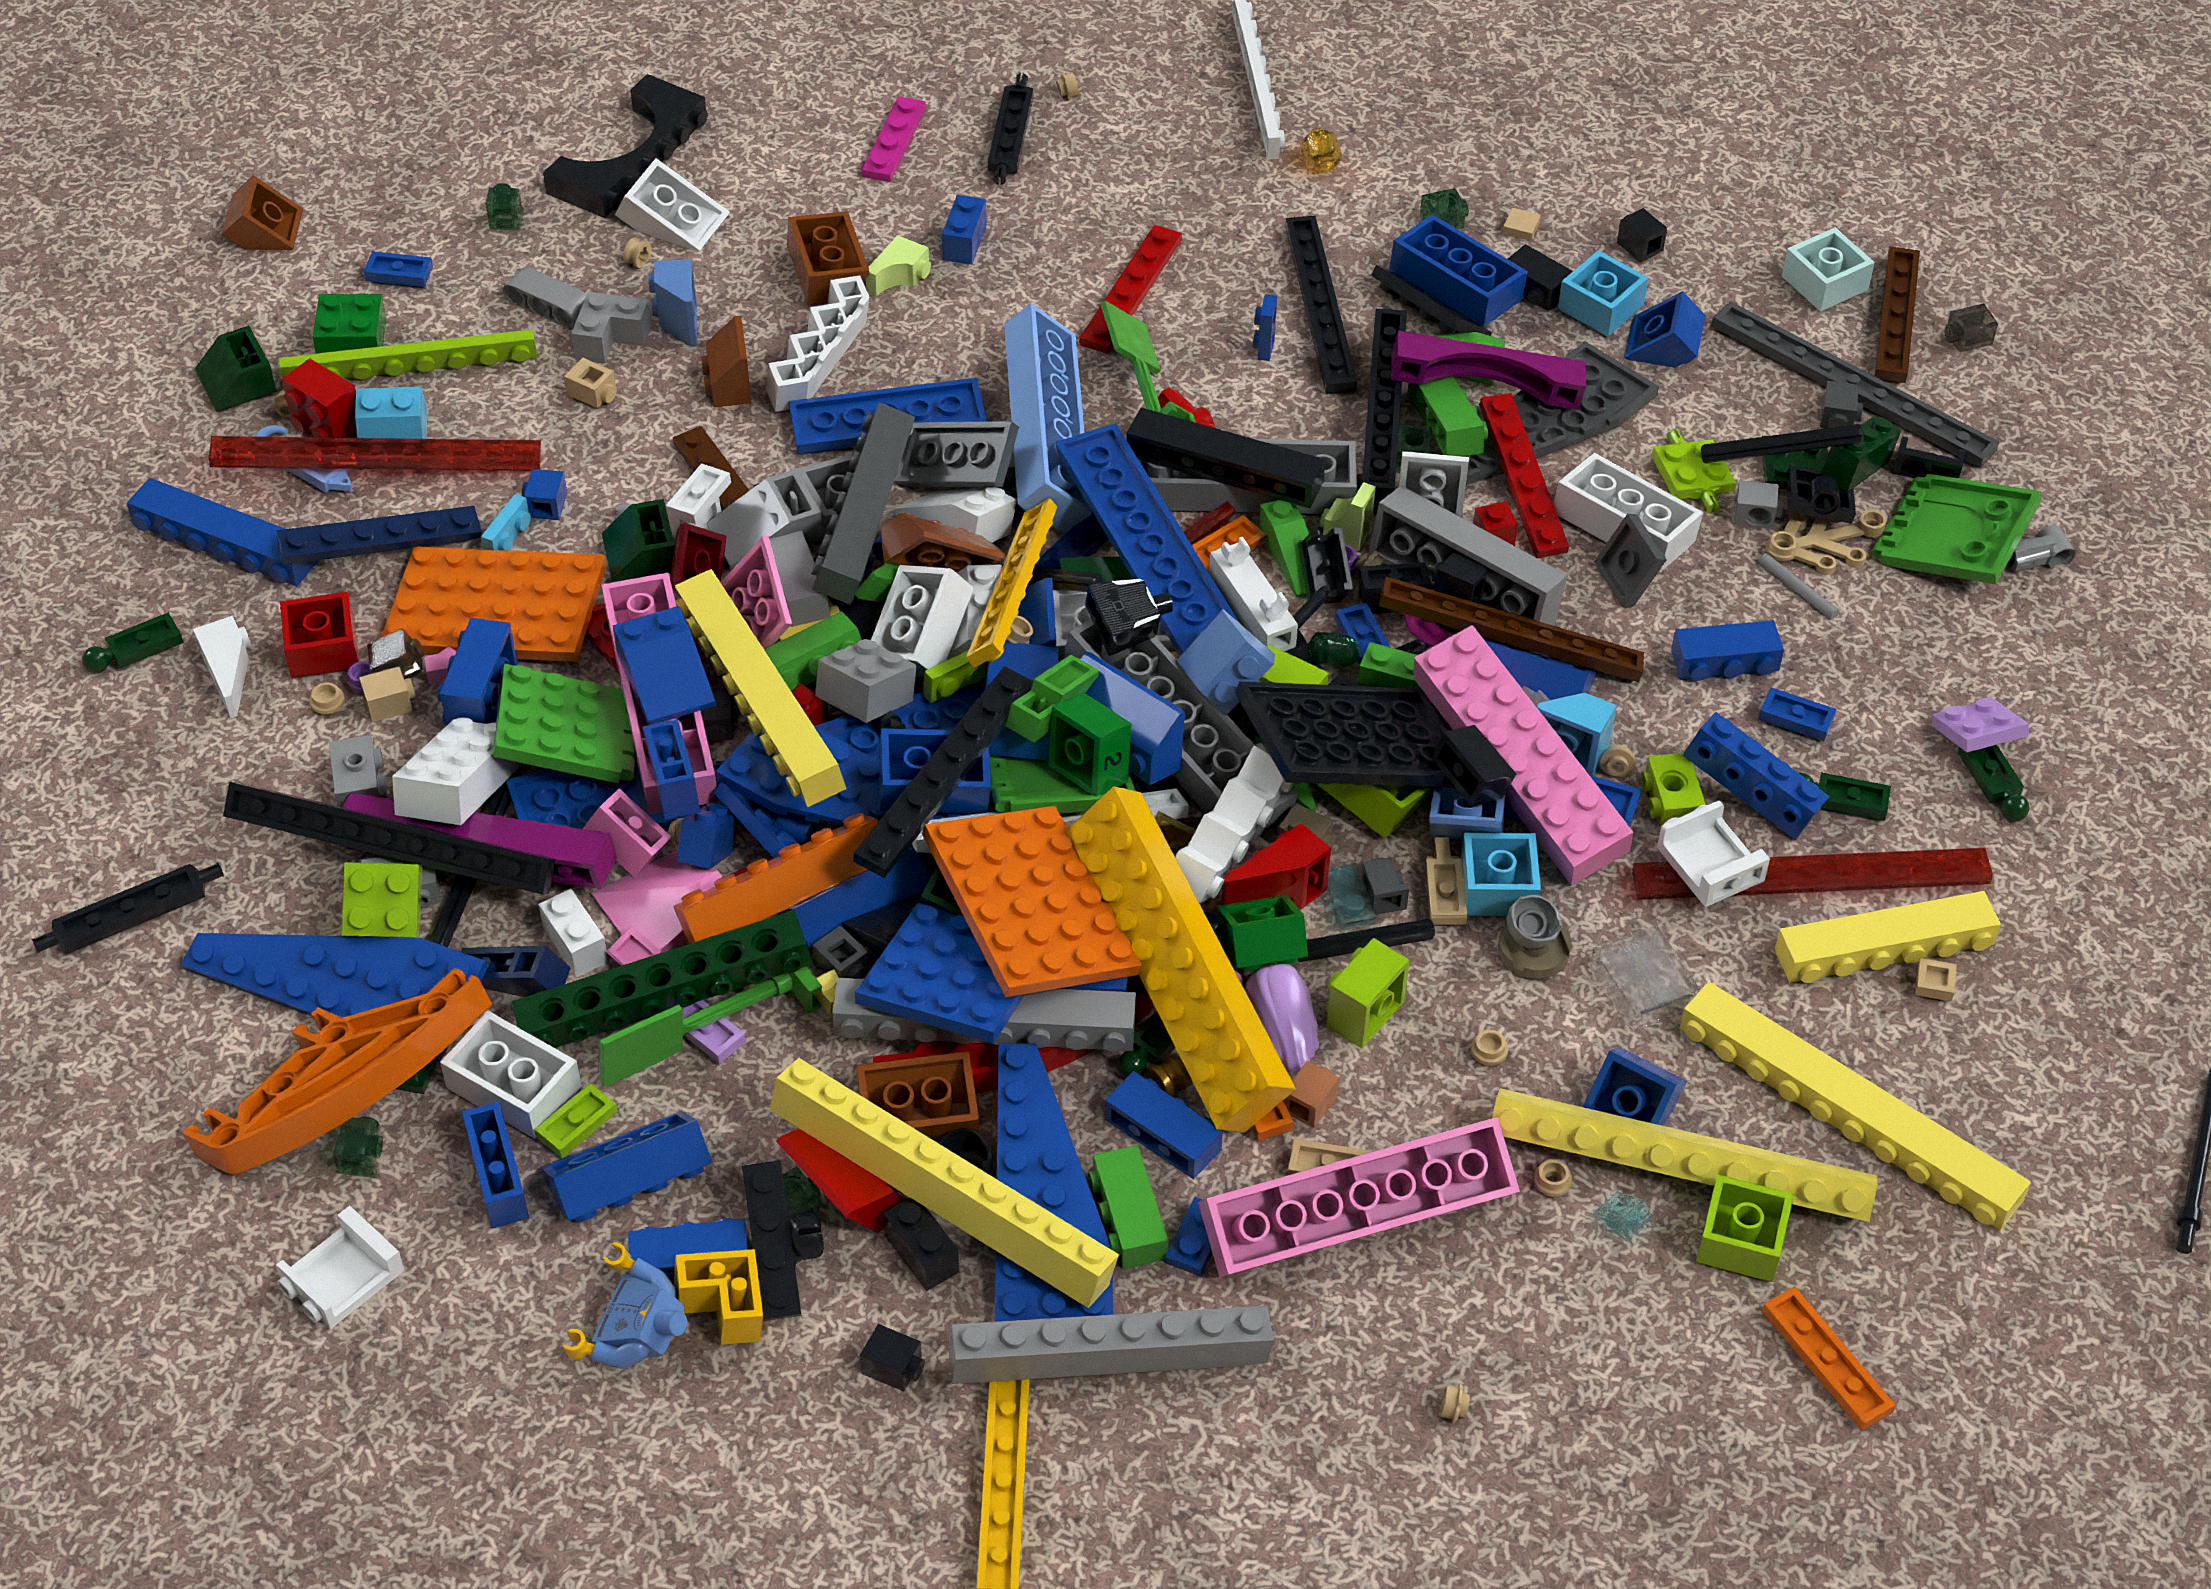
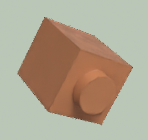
(1313, 1095)

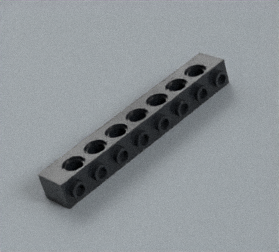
(1383, 407)

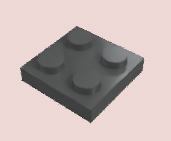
(1630, 560)

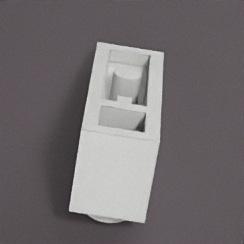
(226, 658)

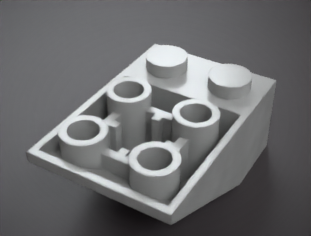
(769, 509)

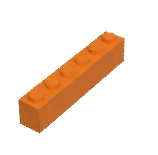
(775, 883)

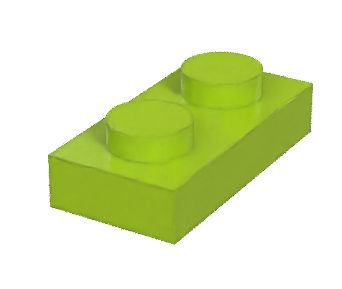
(951, 676)
(576, 1120)

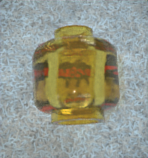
(1321, 151)

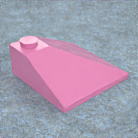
(759, 594)
(650, 897)

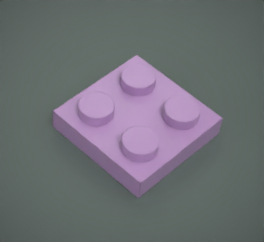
(1980, 724)

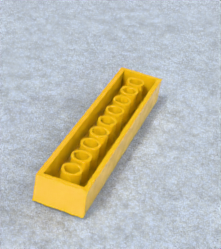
(1181, 961)

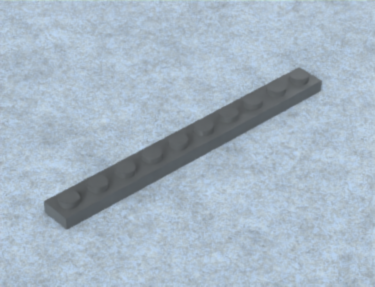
(1873, 392)

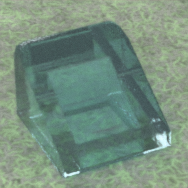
(1624, 1215)

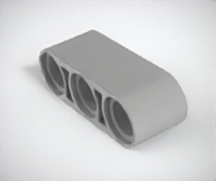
(545, 296)

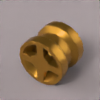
(1170, 1075)

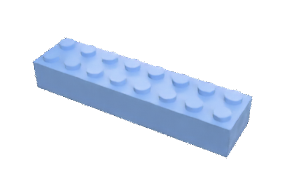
(1046, 409)

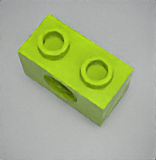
(1671, 786)

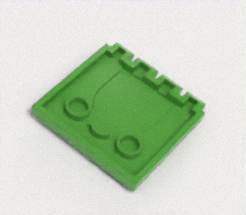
(1956, 527)
(563, 725)
(1033, 784)

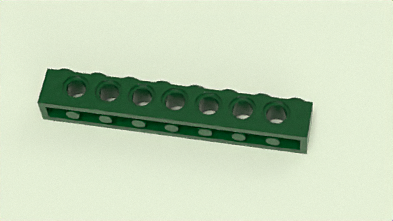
(664, 981)

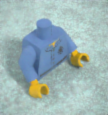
(637, 1320)

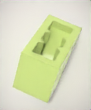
(899, 264)
(1351, 515)

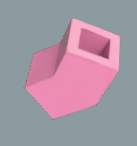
(437, 665)

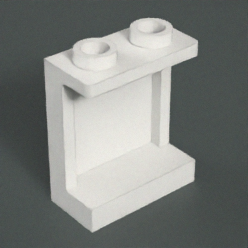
(698, 498)
(1710, 855)
(341, 1270)

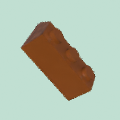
(824, 250)
(931, 544)
(924, 1092)

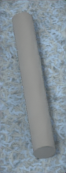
(1798, 586)

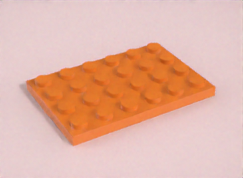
(539, 593)
(1030, 901)

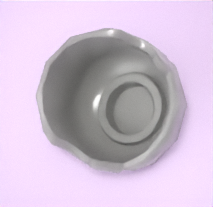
(1533, 921)

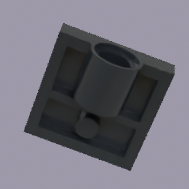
(1818, 495)

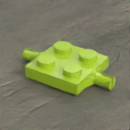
(1688, 475)

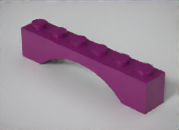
(1430, 358)

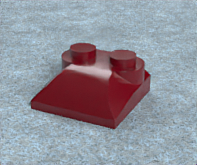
(696, 552)

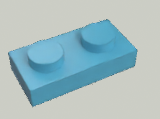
(507, 525)

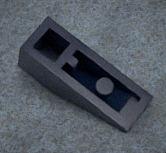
(521, 969)

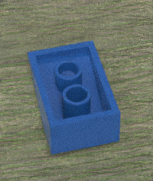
(663, 665)

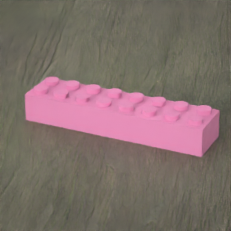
(626, 602)
(1551, 786)
(1358, 1197)

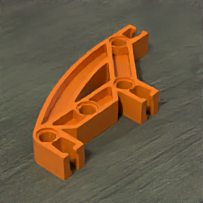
(339, 1073)

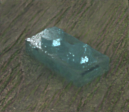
(1349, 897)

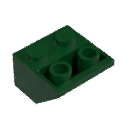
(235, 370)
(639, 542)

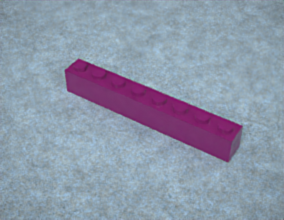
(580, 854)

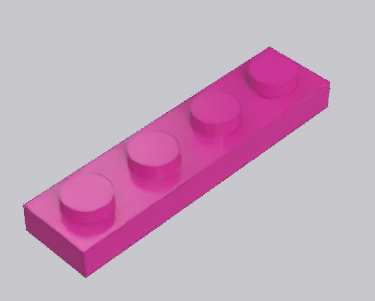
(894, 139)

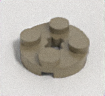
(1535, 963)

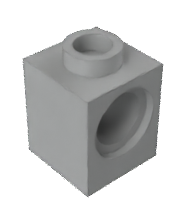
(1757, 504)

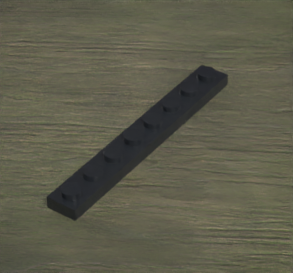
(1321, 305)
(941, 774)

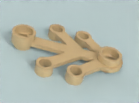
(1785, 545)

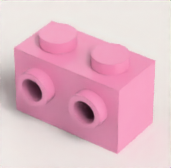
(632, 831)

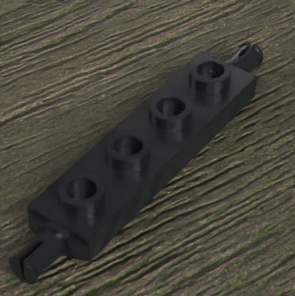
(1010, 129)
(128, 908)

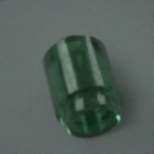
(1333, 649)

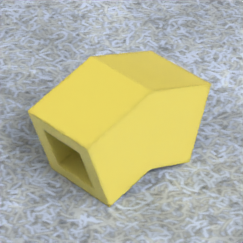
(826, 996)

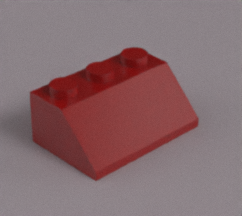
(847, 1185)

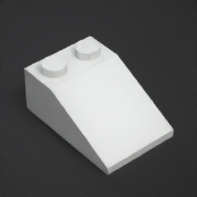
(671, 208)
(1436, 478)
(978, 510)

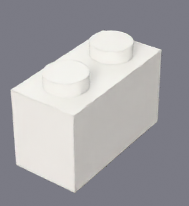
(573, 933)

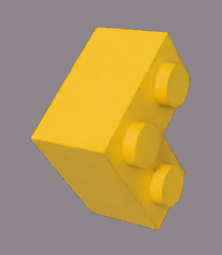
(722, 1284)

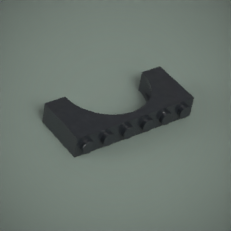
(604, 183)

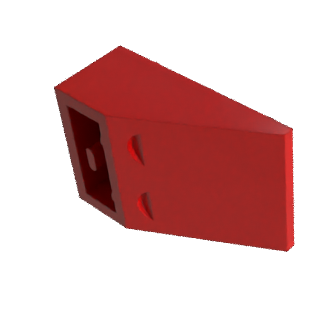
(1291, 866)

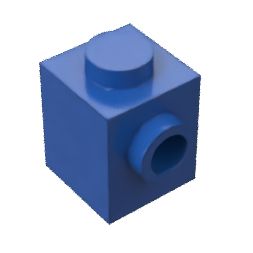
(545, 493)

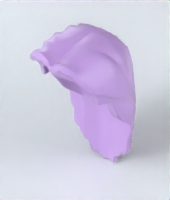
(1285, 1012)

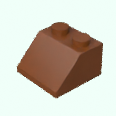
(261, 218)
(727, 366)

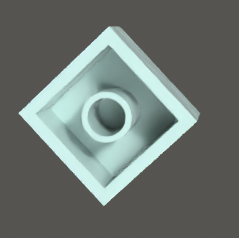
(1827, 269)

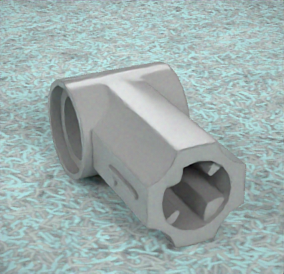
(2047, 547)

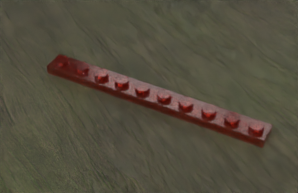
(374, 453)
(1837, 873)

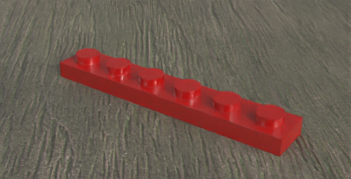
(1133, 284)
(1523, 475)

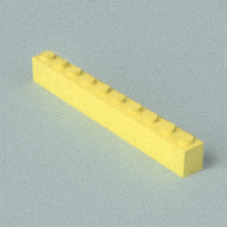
(759, 689)
(1855, 1106)
(1683, 1153)
(944, 1182)

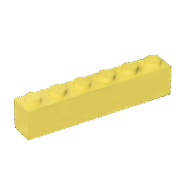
(1887, 937)

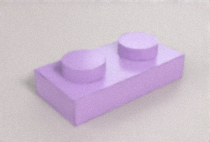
(716, 1039)

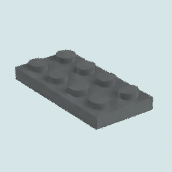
(957, 454)

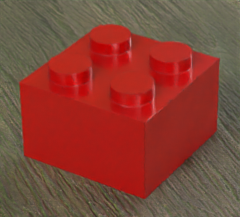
(320, 401)
(319, 634)

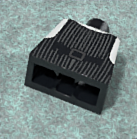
(1125, 612)

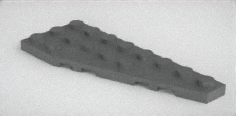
(1609, 400)

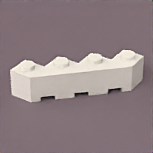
(818, 350)
(1226, 830)

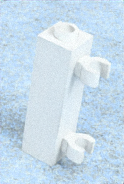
(1252, 596)

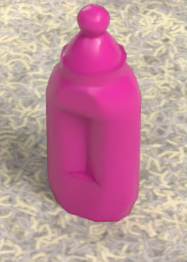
(1425, 631)

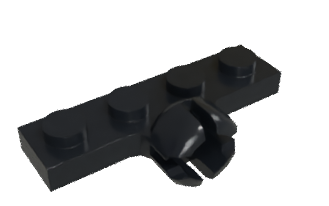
(778, 1239)

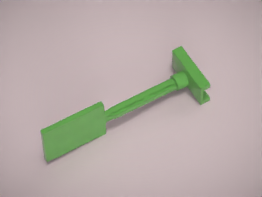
(1134, 342)
(663, 1033)

